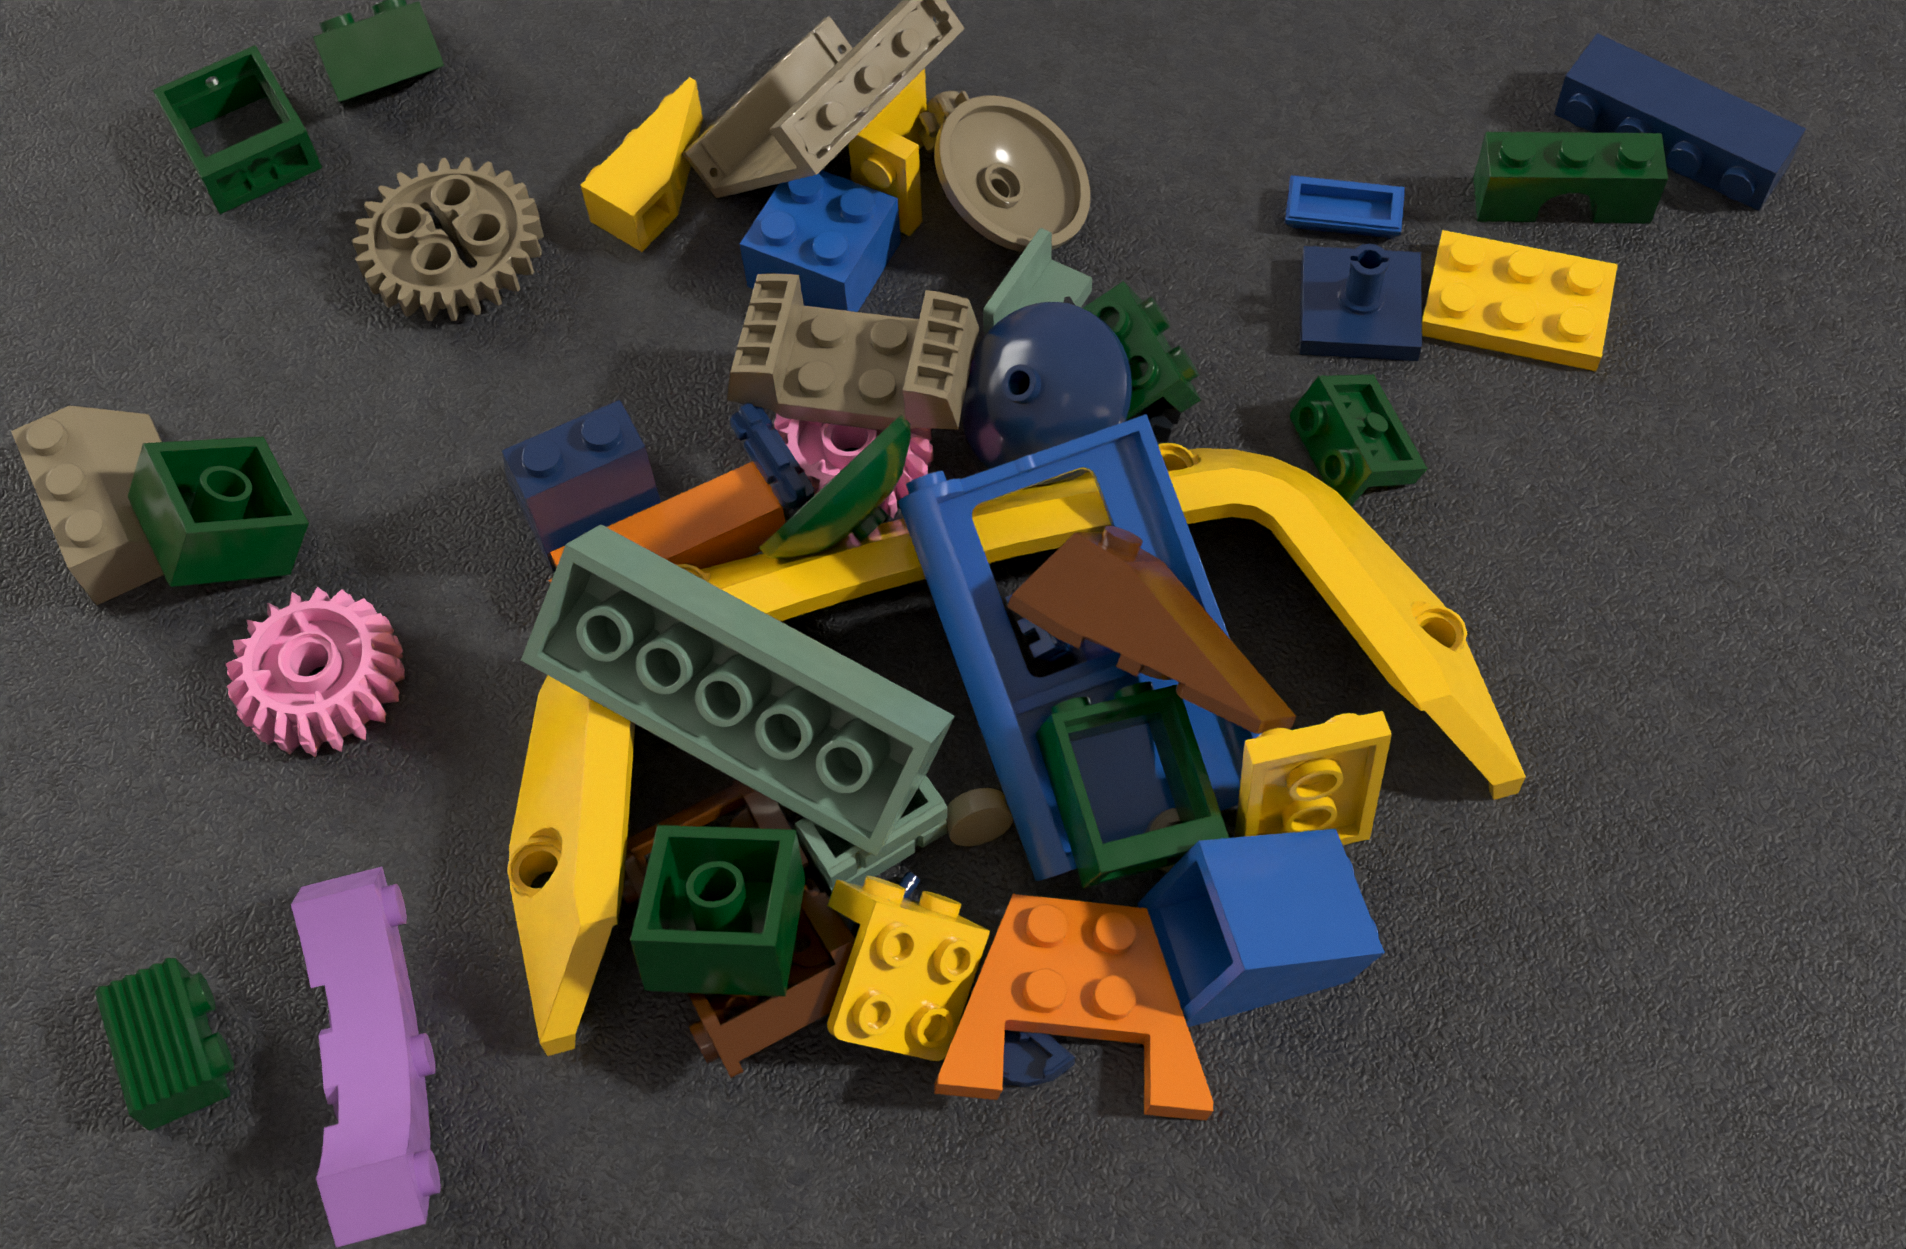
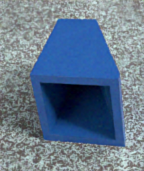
(1260, 922)

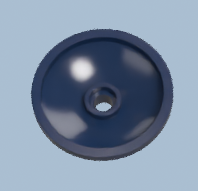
(1074, 389)

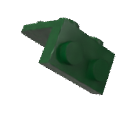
(1153, 365)

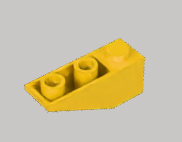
(646, 176)

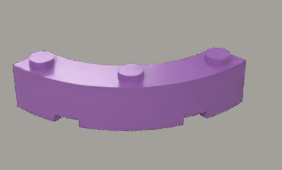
(373, 1060)

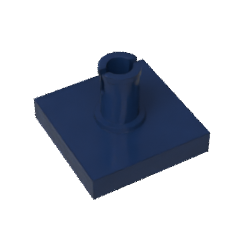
(1361, 303)

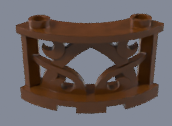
(815, 971)

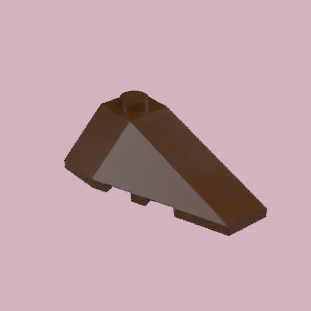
(1134, 604)

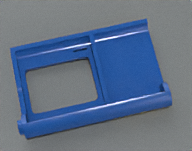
(1010, 704)

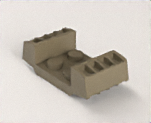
(851, 363)

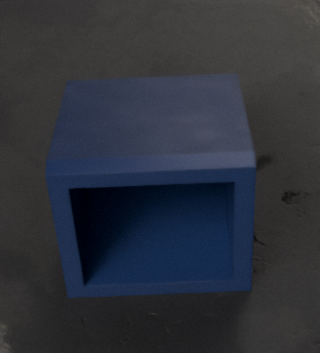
(581, 476)

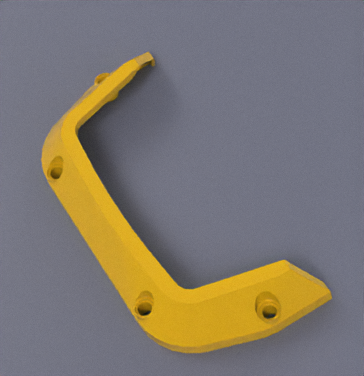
(581, 753)

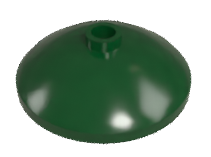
(848, 501)

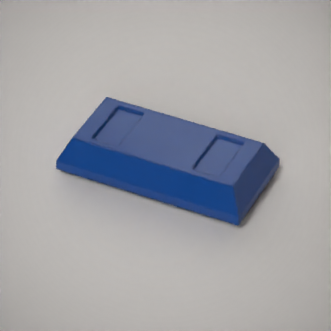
(1345, 207)

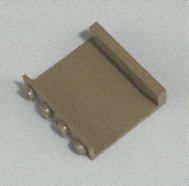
(819, 99)

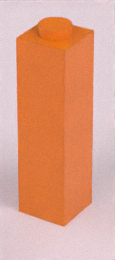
(707, 523)

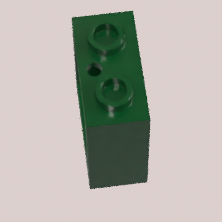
(253, 164)
(1181, 763)

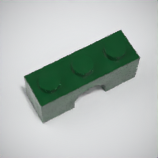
(1525, 169)

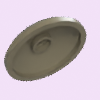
(1011, 172)

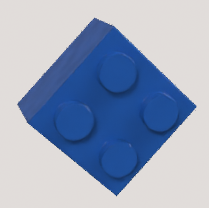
(827, 234)

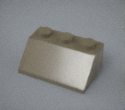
(83, 476)

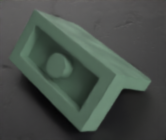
(1036, 280)

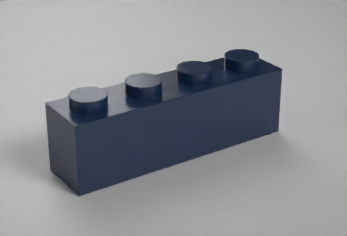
(1703, 128)

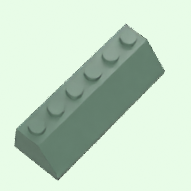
(735, 687)

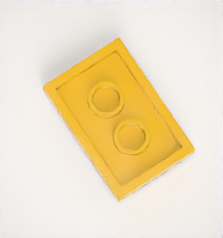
(1519, 300)
(1314, 778)

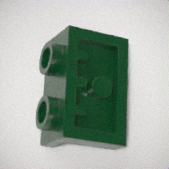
(1355, 435)

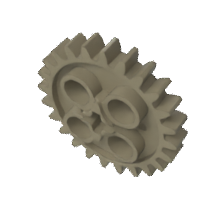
(419, 265)

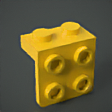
(888, 152)
(904, 970)

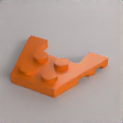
(1083, 976)

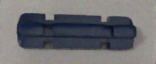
(772, 456)

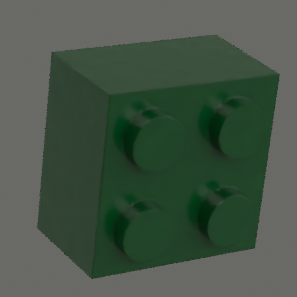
(217, 510)
(719, 910)

